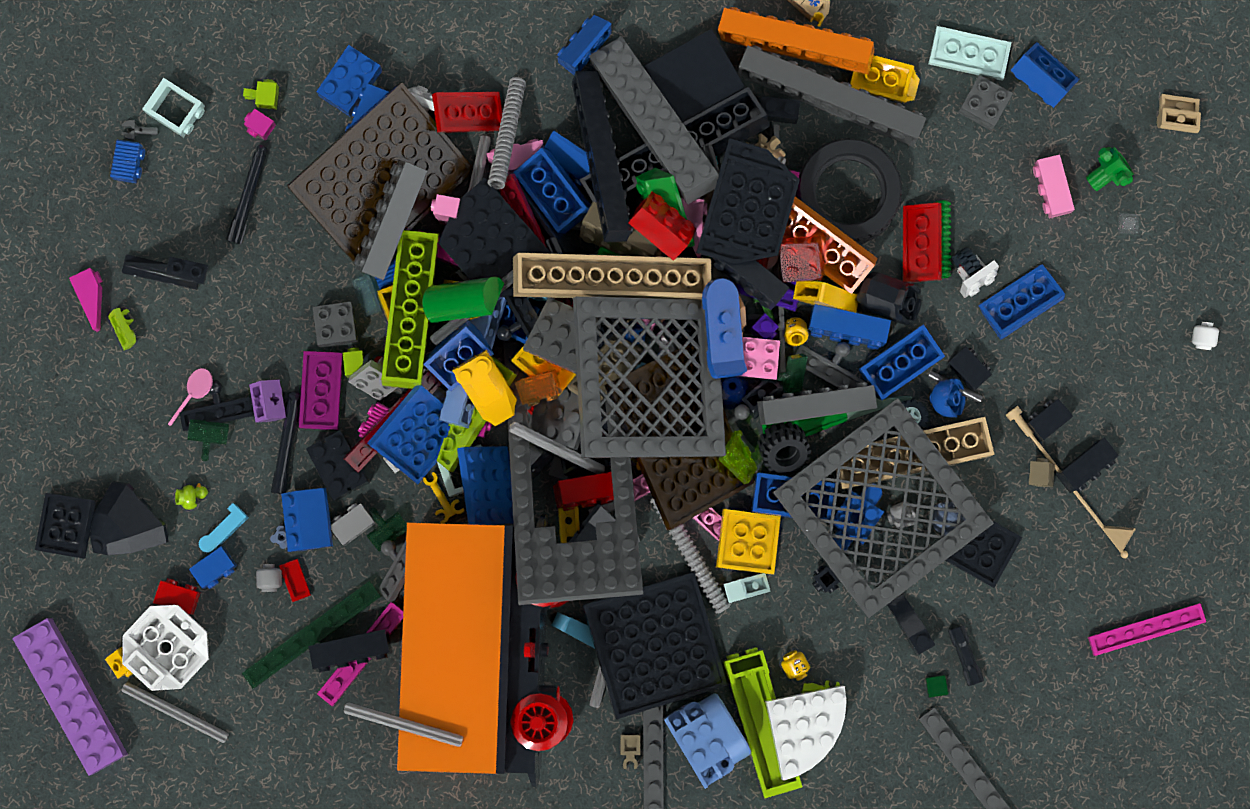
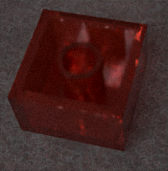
(802, 259)

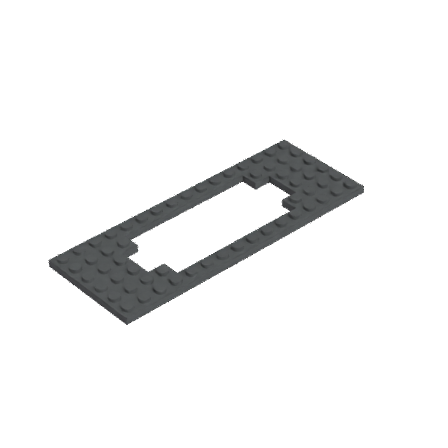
(572, 569)

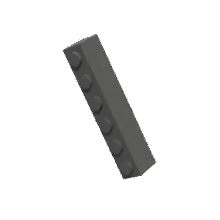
(816, 404)

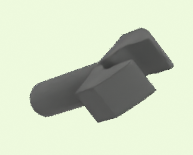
(138, 130)

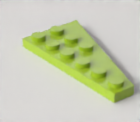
(464, 437)

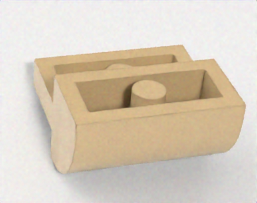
(1179, 114)

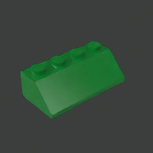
(663, 185)

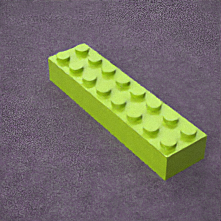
(407, 321)

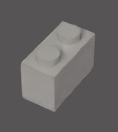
(352, 524)

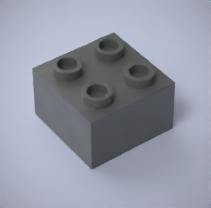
(985, 102)
(335, 324)

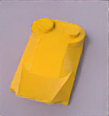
(888, 79)
(486, 388)

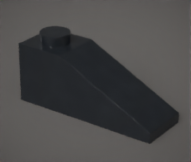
(910, 625)

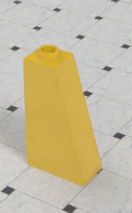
(825, 295)

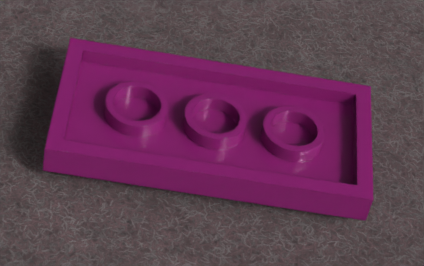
(320, 390)

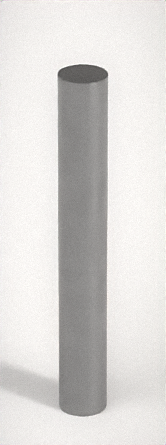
(966, 392)

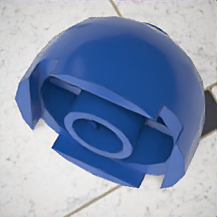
(947, 398)

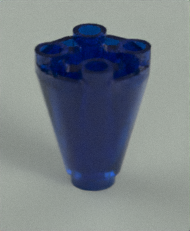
(733, 398)

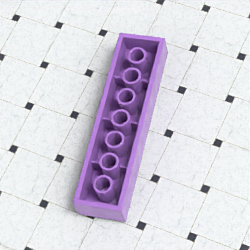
(70, 696)

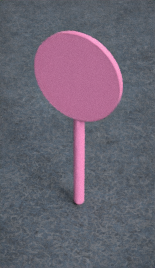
(197, 387)

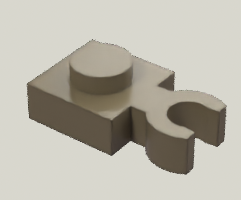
(630, 746)

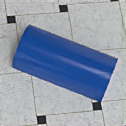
(901, 362)

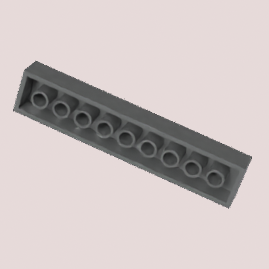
(831, 95)
(654, 119)

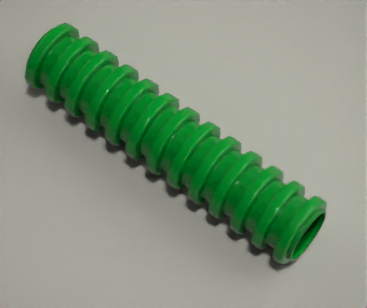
(945, 237)

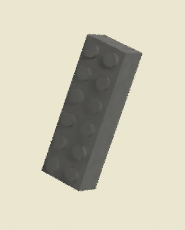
(390, 219)

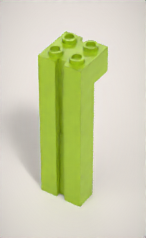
(751, 688)

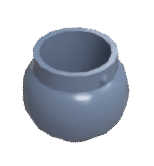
(951, 517)

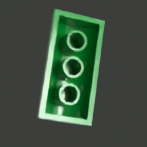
(461, 299)

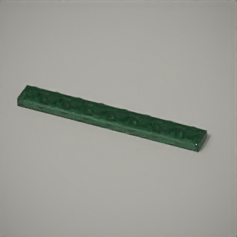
(311, 635)

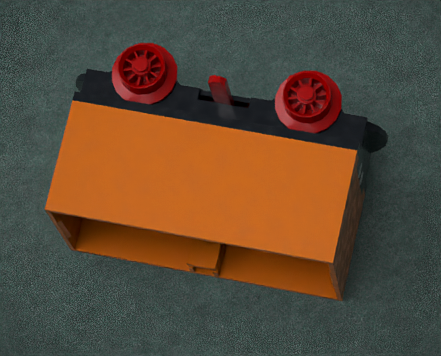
(474, 656)

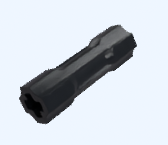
(961, 642)

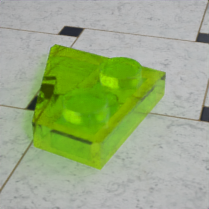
(739, 458)

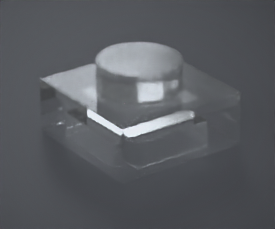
(1128, 223)

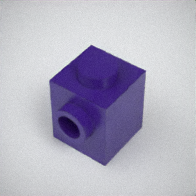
(764, 328)

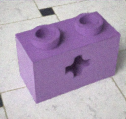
(267, 401)

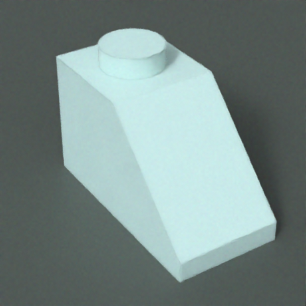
(747, 587)

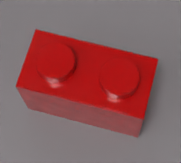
(172, 594)

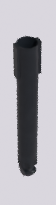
(239, 225)
(281, 473)

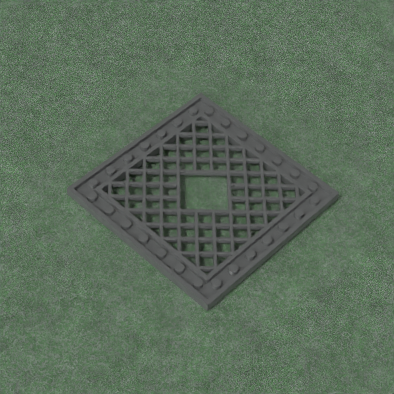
(589, 391)
(974, 524)

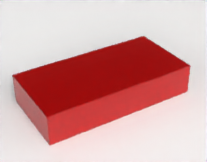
(295, 580)

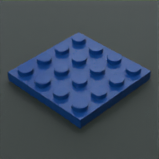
(413, 434)
(487, 484)

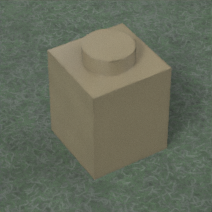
(1041, 473)

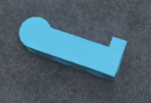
(224, 530)
(573, 628)

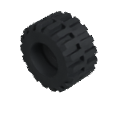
(790, 458)

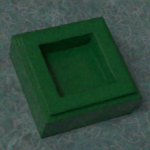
(936, 686)

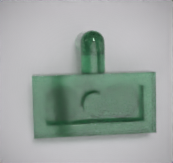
(794, 373)
(207, 433)
(386, 530)

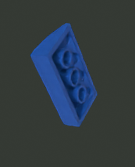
(1021, 301)

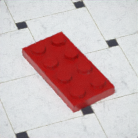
(467, 111)
(922, 242)

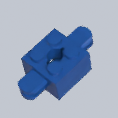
(870, 516)

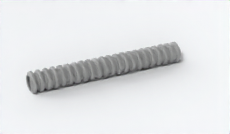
(507, 132)
(698, 566)

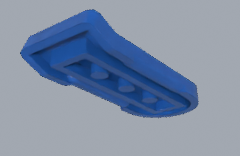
(723, 329)

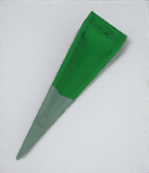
(817, 424)

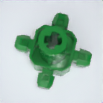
(1112, 168)

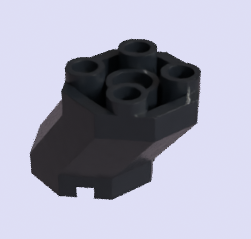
(889, 298)

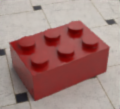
(662, 225)
(584, 491)

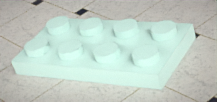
(969, 53)

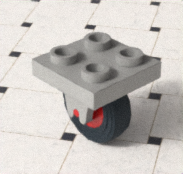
(369, 376)

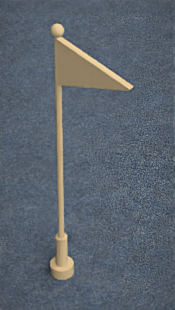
(1118, 535)

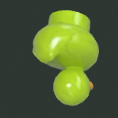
(188, 494)

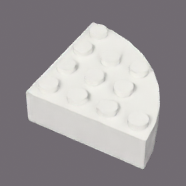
(805, 728)

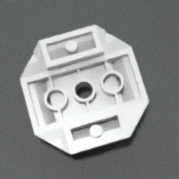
(144, 650)

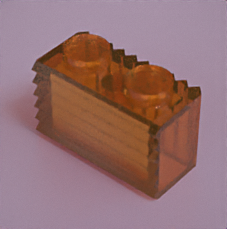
(539, 387)

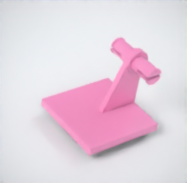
(761, 357)

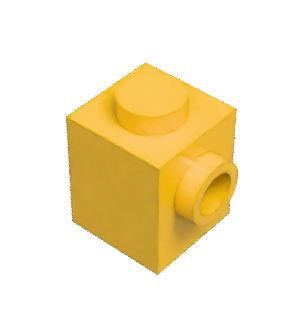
(115, 662)

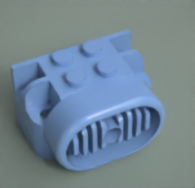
(708, 738)

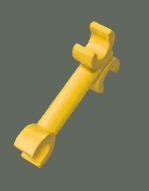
(449, 510)

